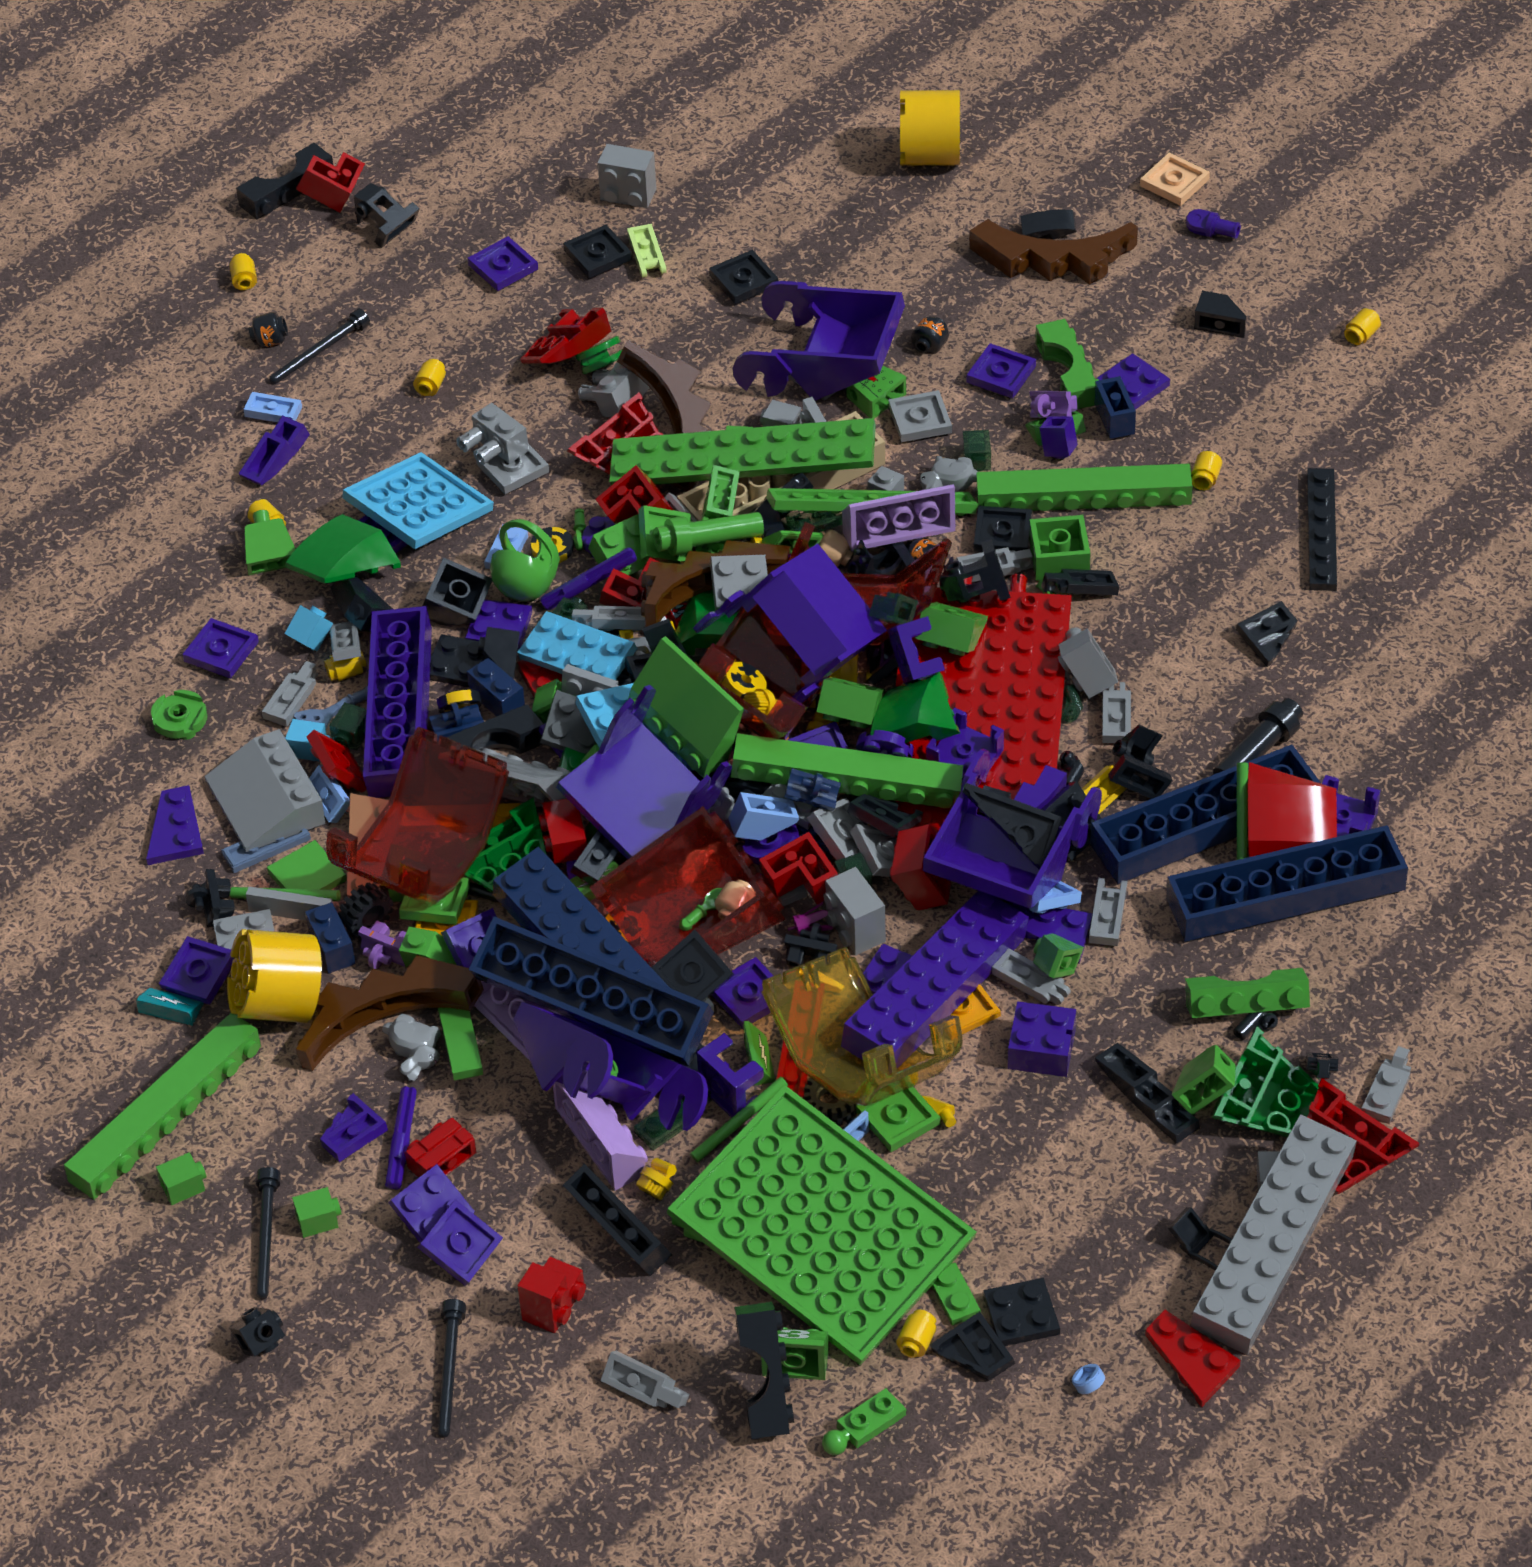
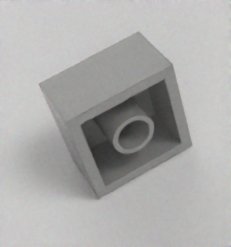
(627, 175)
(855, 911)

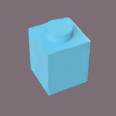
(309, 627)
(297, 737)

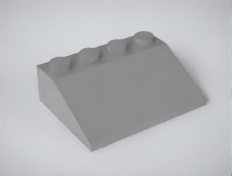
(530, 780)
(265, 792)

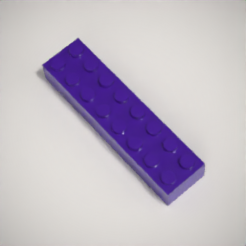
(395, 692)
(936, 978)

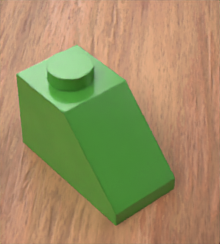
(425, 944)
(1056, 955)

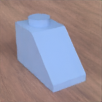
(761, 816)

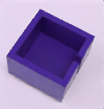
(1041, 1039)

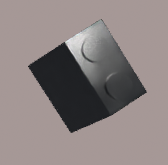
(456, 594)

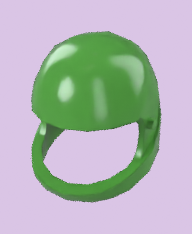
(519, 574)

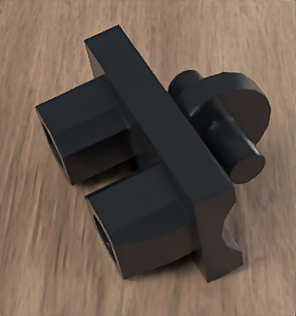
(208, 898)
(809, 943)

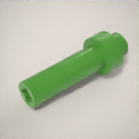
(680, 536)

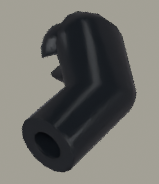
(1264, 1020)

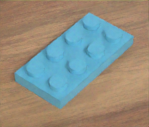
(564, 641)

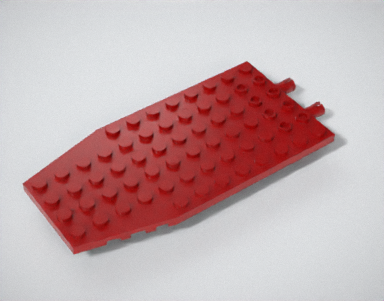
(1005, 683)

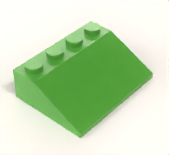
(688, 708)

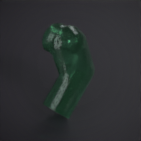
(1073, 705)

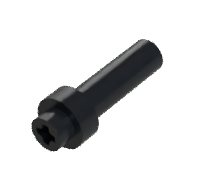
(1277, 723)

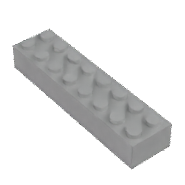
(1273, 1234)

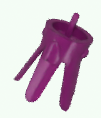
(804, 920)

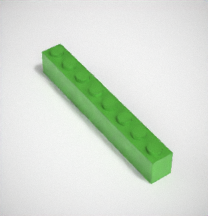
(1086, 487)
(858, 771)
(162, 1106)

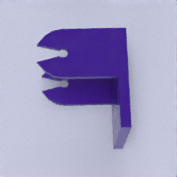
(635, 784)

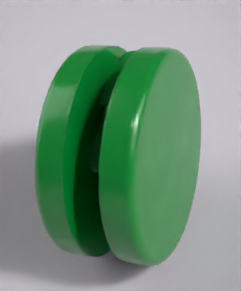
(598, 355)

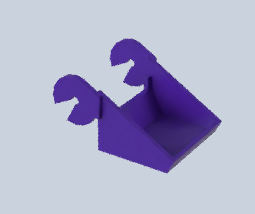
(843, 348)
(812, 611)
(983, 858)
(583, 1060)

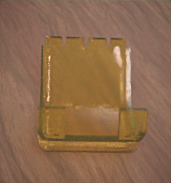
(811, 1020)

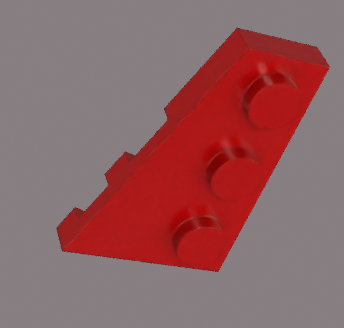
(1194, 1357)

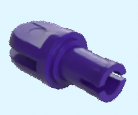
(1209, 224)

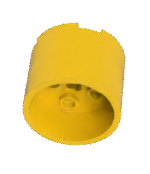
(930, 127)
(274, 976)

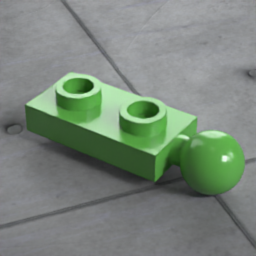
(864, 1422)

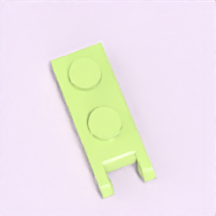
(646, 249)

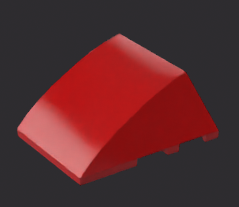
(569, 336)
(629, 422)
(1287, 811)
(1375, 1142)

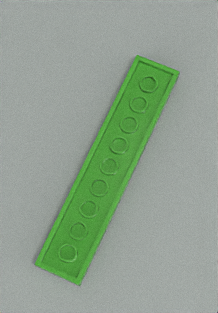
(748, 450)

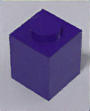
(1058, 436)

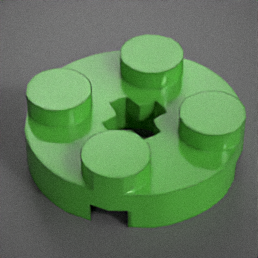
(183, 726)

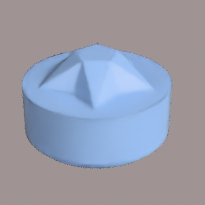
(1088, 1378)

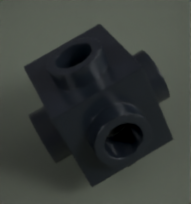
(258, 1331)

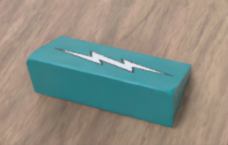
(168, 1006)

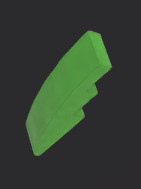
(719, 500)
(460, 1043)

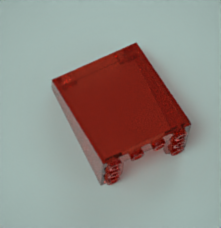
(673, 876)

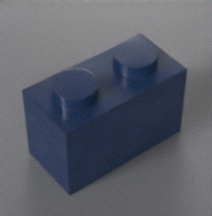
(1115, 407)
(497, 689)
(332, 937)

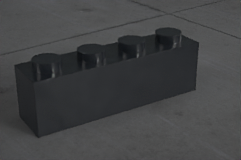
(617, 1220)

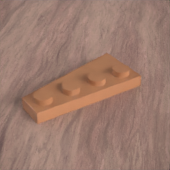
(362, 815)

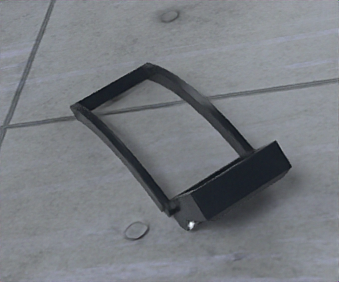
(1194, 1235)

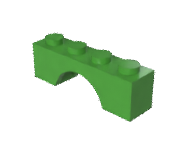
(1058, 343)
(1220, 997)

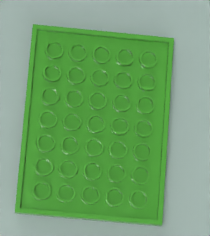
(822, 1224)

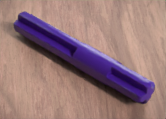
(588, 578)
(400, 1138)

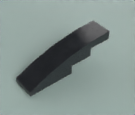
(1144, 1090)

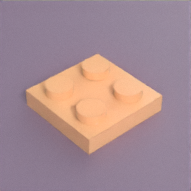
(1174, 179)

